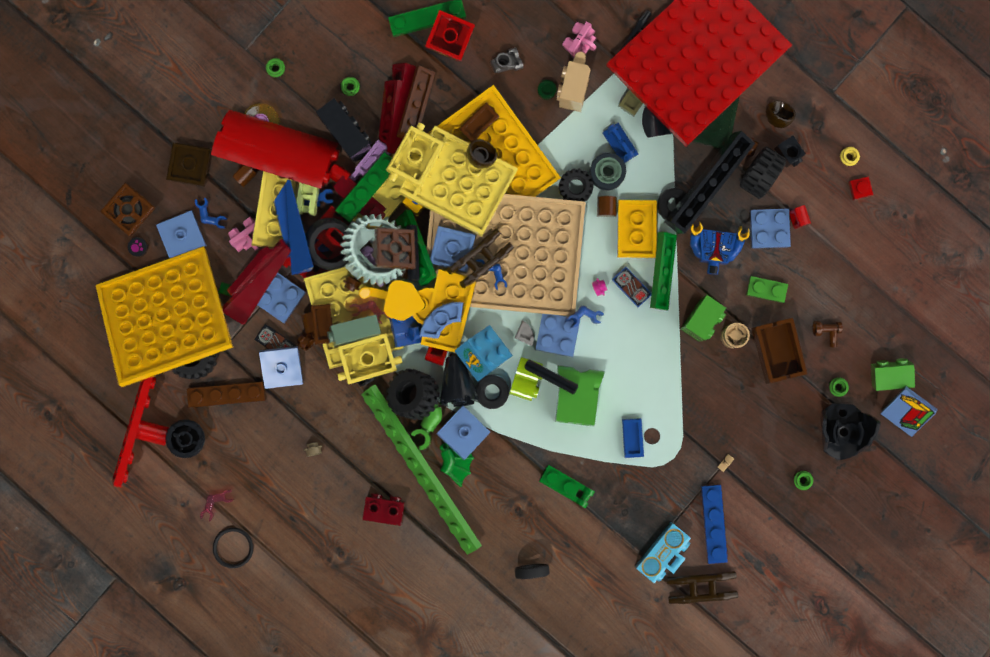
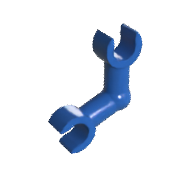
(205, 219)
(497, 272)
(583, 310)

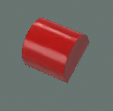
(337, 172)
(799, 217)
(436, 355)

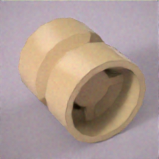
(735, 335)

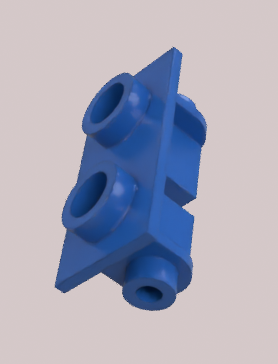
(620, 142)

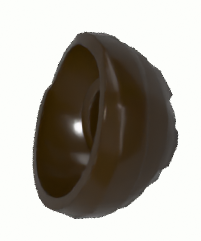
(780, 114)
(481, 154)

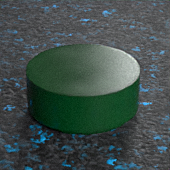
(546, 90)

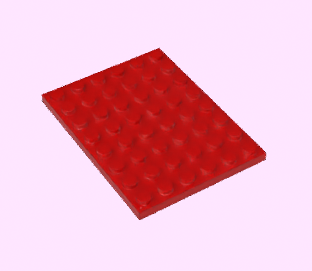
(697, 61)

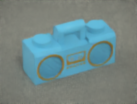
(656, 558)

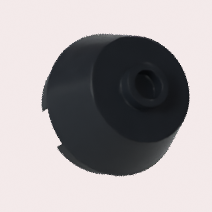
(185, 438)

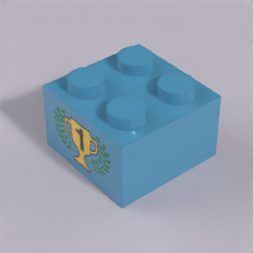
(483, 353)

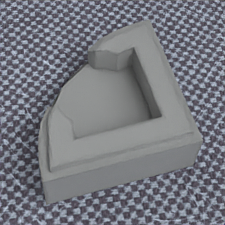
(525, 334)

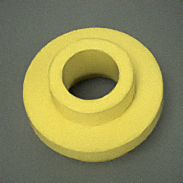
(855, 156)

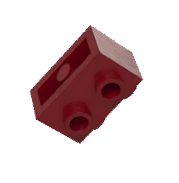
(384, 510)

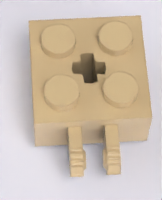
(575, 83)

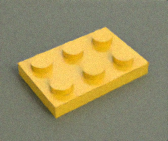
(637, 228)

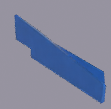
(292, 230)

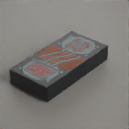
(272, 339)

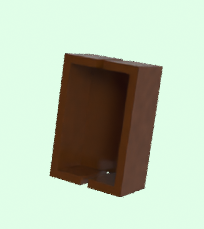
(779, 350)

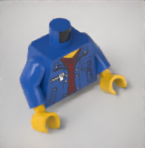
(716, 246)

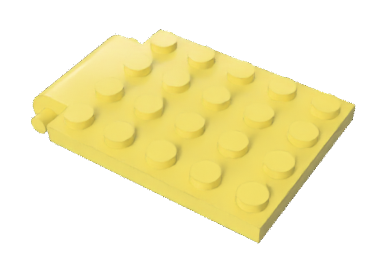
(445, 181)
(359, 358)

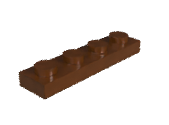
(416, 99)
(226, 394)

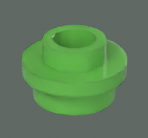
(271, 63)
(350, 80)
(844, 387)
(809, 480)

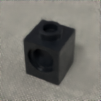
(791, 143)

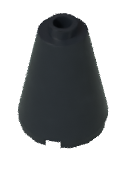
(457, 384)

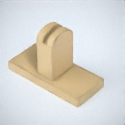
(725, 463)

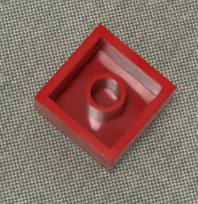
(450, 36)

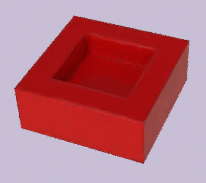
(860, 188)

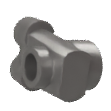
(509, 60)

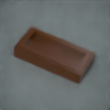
(478, 122)
(321, 322)

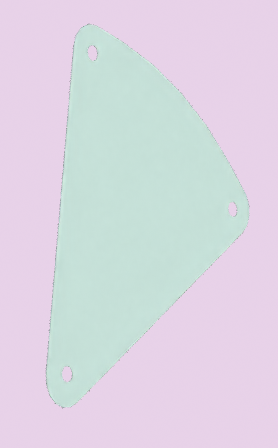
(630, 344)

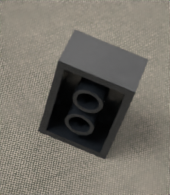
(345, 130)

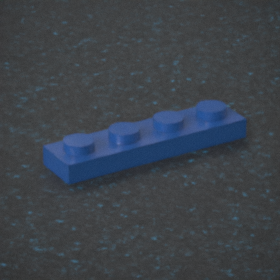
(714, 524)

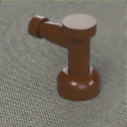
(833, 329)

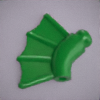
(454, 465)

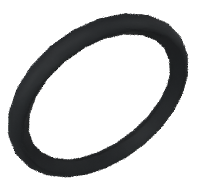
(234, 530)

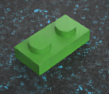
(767, 289)

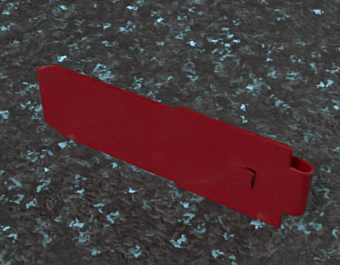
(344, 187)

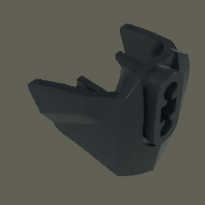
(858, 430)

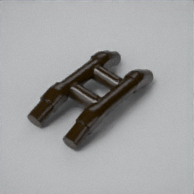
(480, 248)
(694, 579)

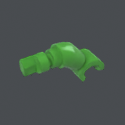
(429, 425)

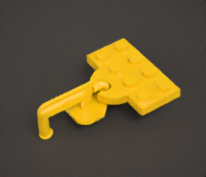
(404, 301)

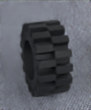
(579, 175)

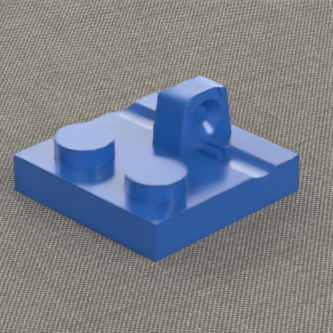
(406, 331)

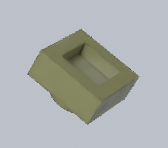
(630, 103)

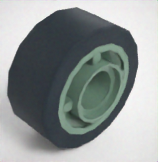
(613, 162)

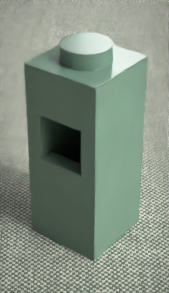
(354, 330)

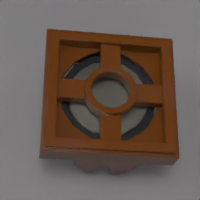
(130, 209)
(395, 250)

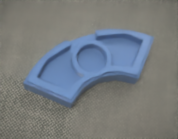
(440, 318)

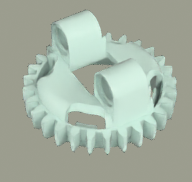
(357, 263)

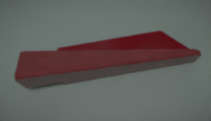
(393, 104)
(254, 282)

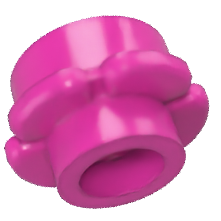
(599, 287)

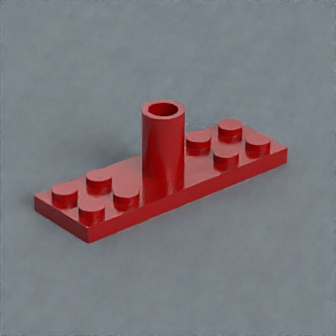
(138, 430)

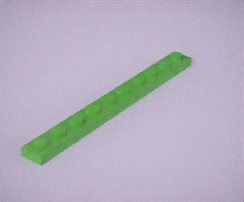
(421, 470)

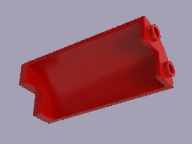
(275, 149)

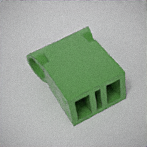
(581, 406)

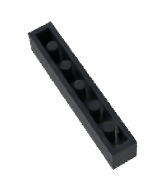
(709, 182)

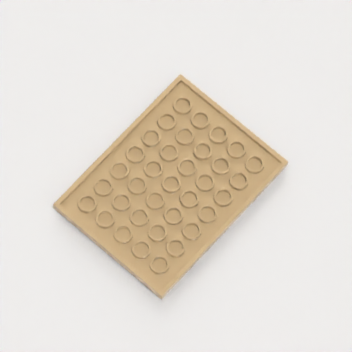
(544, 259)

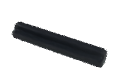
(414, 275)
(551, 376)

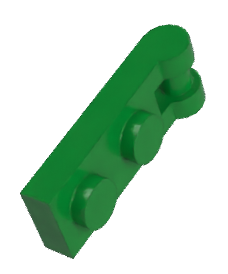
(566, 486)

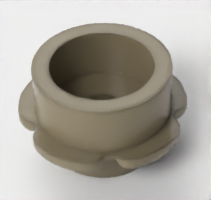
(313, 449)

